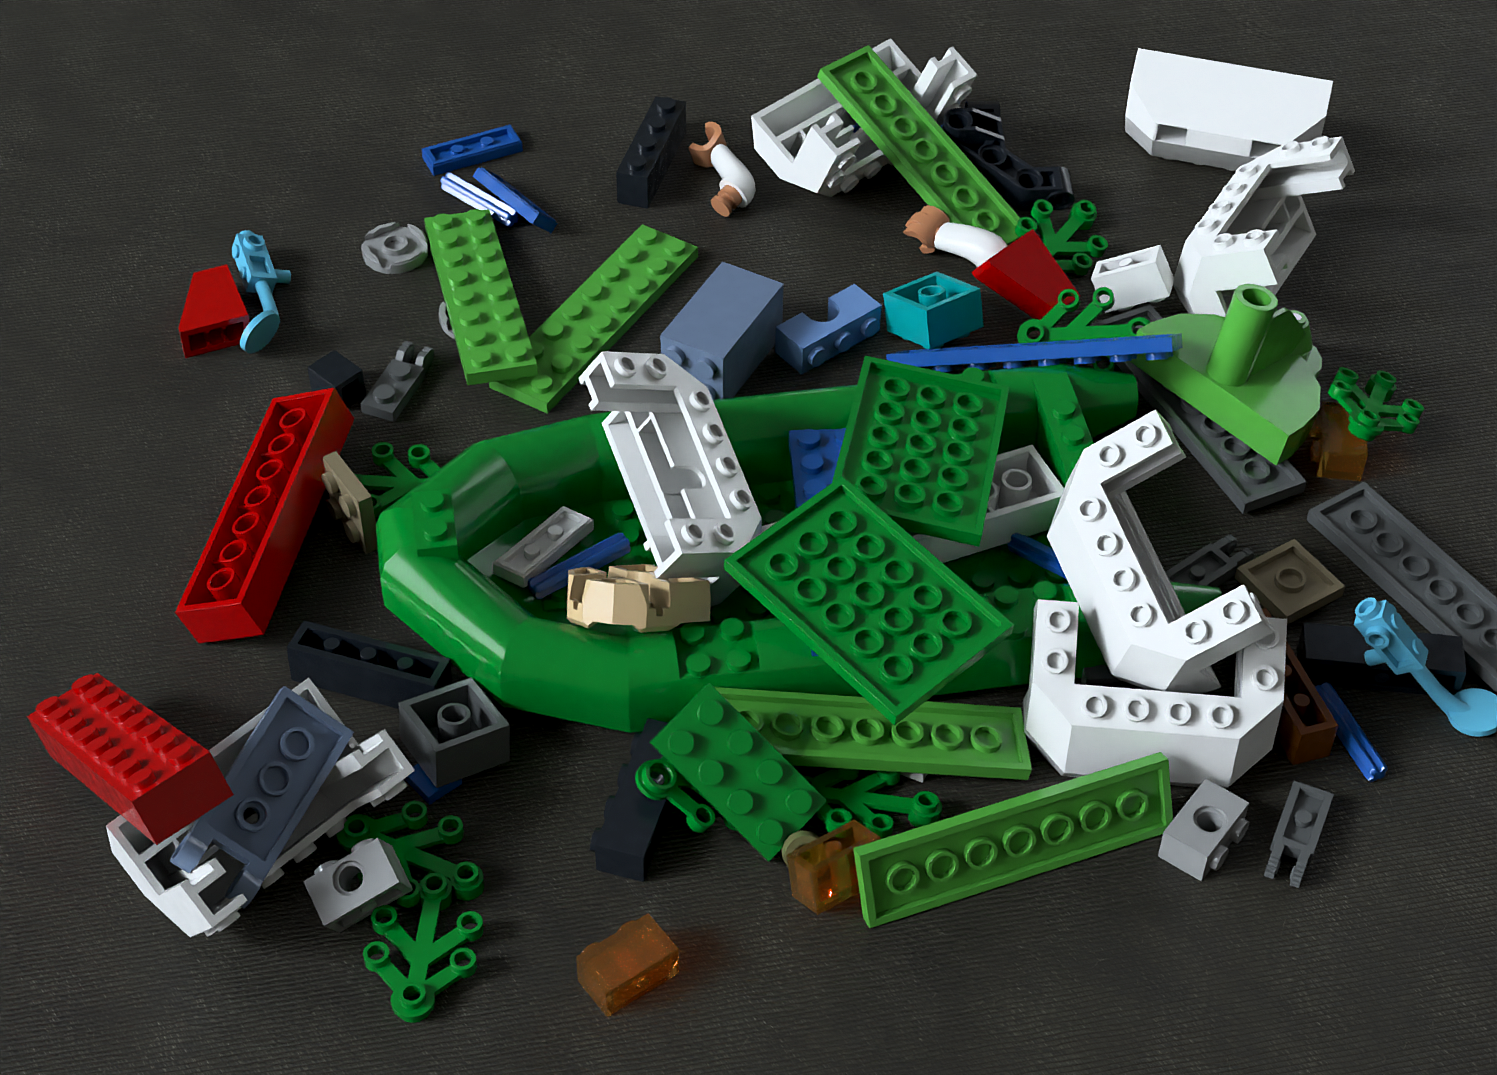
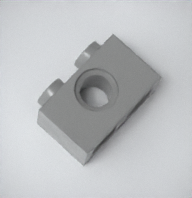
(1204, 830)
(382, 884)

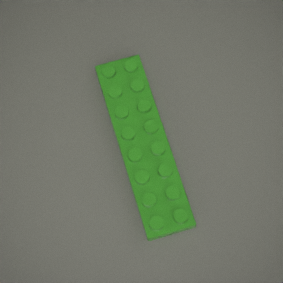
(916, 143)
(480, 297)
(599, 314)
(855, 735)
(1013, 839)

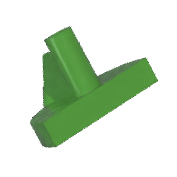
(1245, 370)

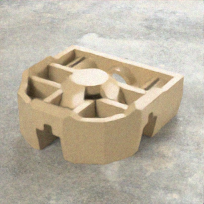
(635, 598)

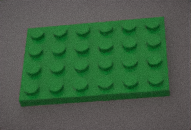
(924, 447)
(868, 599)

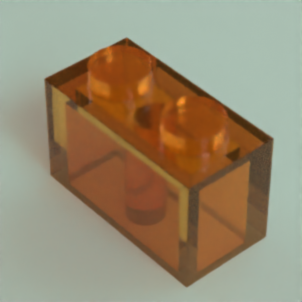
(1335, 448)
(825, 869)
(627, 964)

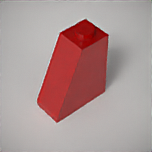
(1026, 276)
(212, 313)

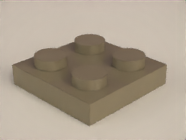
(349, 502)
(1289, 581)

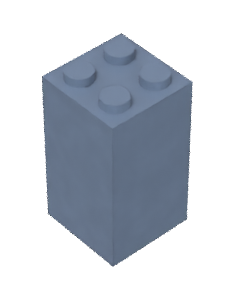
(725, 329)

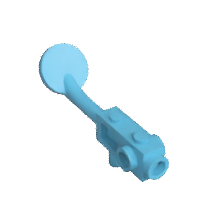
(260, 278)
(1394, 643)

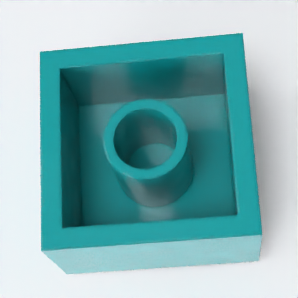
(933, 310)

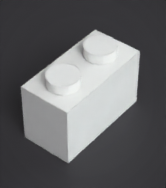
(1134, 278)

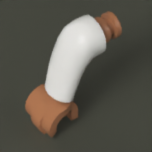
(737, 183)
(936, 231)

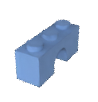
(810, 343)

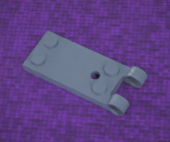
(275, 777)

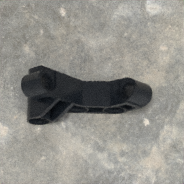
(981, 138)

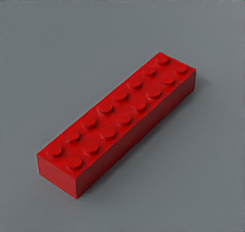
(265, 518)
(130, 757)

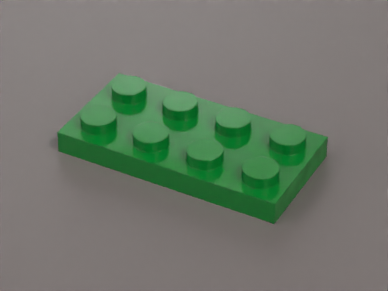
(738, 771)

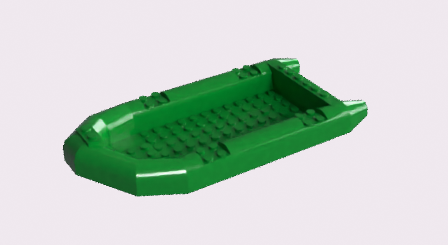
(529, 657)

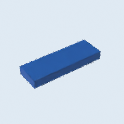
(472, 150)
(515, 199)

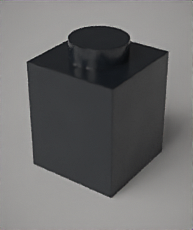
(338, 372)

